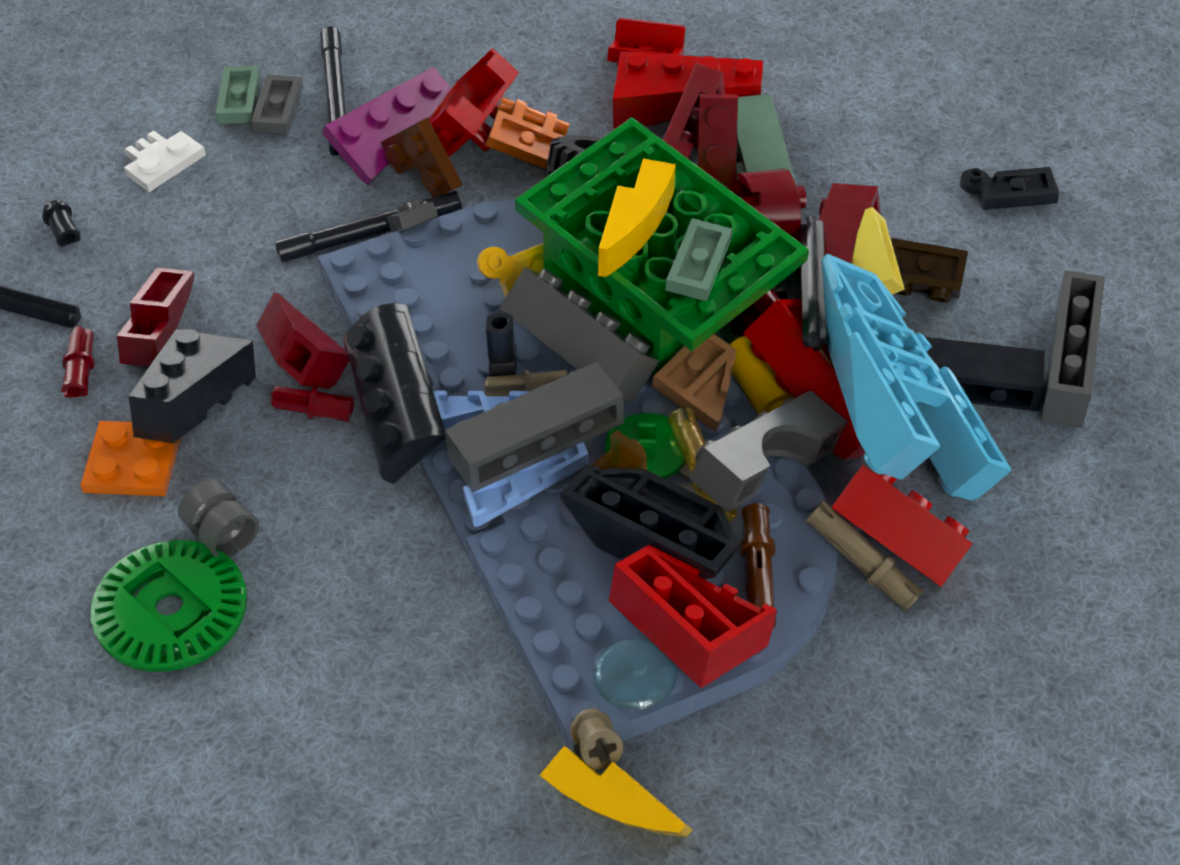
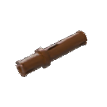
(758, 550)

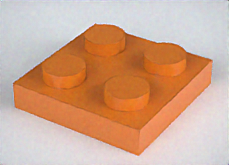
(127, 463)

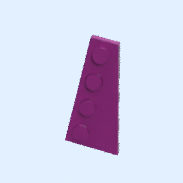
(359, 132)

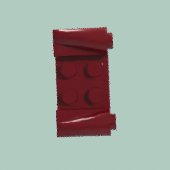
(684, 125)

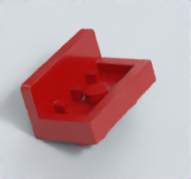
(646, 37)

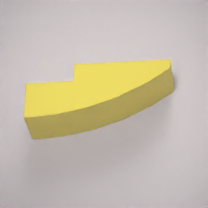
(875, 251)

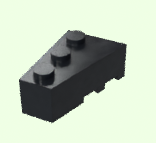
(187, 381)

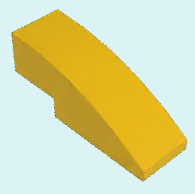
(635, 215)
(612, 794)

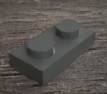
(277, 104)

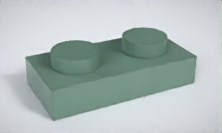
(238, 94)
(699, 259)

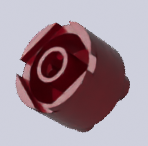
(774, 196)

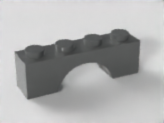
(737, 463)

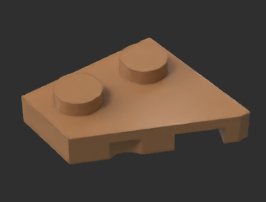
(699, 379)

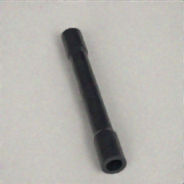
(332, 52)
(310, 242)

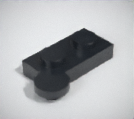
(1011, 187)

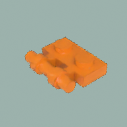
(525, 131)

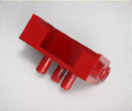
(471, 101)

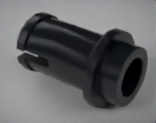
(58, 217)

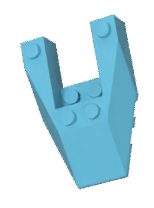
(897, 393)

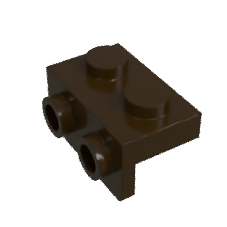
(930, 269)

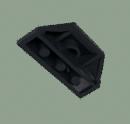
(637, 508)

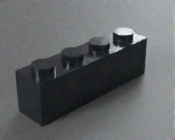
(993, 372)

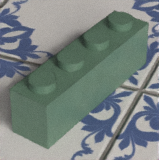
(759, 136)

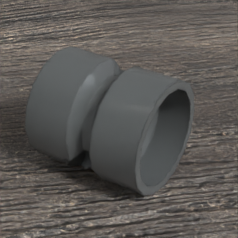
(217, 518)

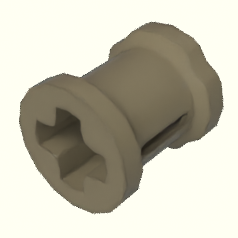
(596, 738)

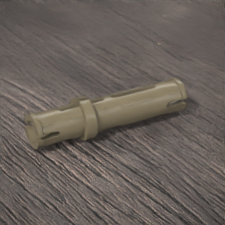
(870, 561)

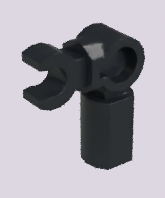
(501, 344)

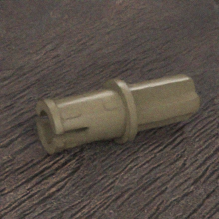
(524, 382)

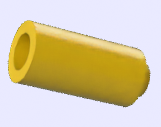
(756, 378)

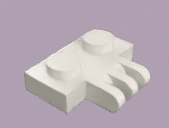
(161, 158)

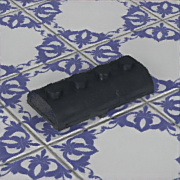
(394, 389)

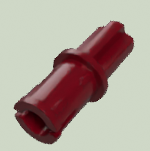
(78, 363)
(313, 403)

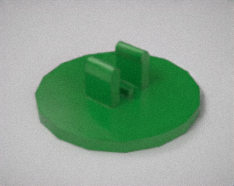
(656, 438)

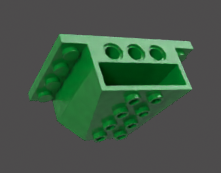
(573, 213)

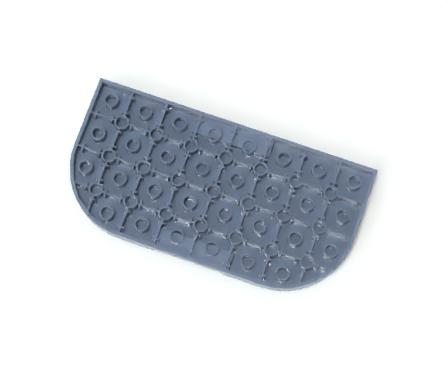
(536, 557)

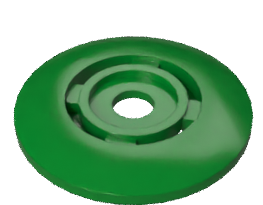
(147, 640)

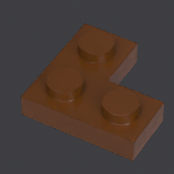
(422, 148)

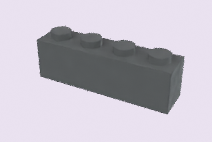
(577, 332)
(1073, 349)
(534, 426)

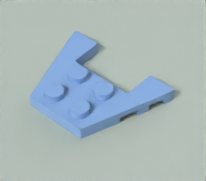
(520, 486)

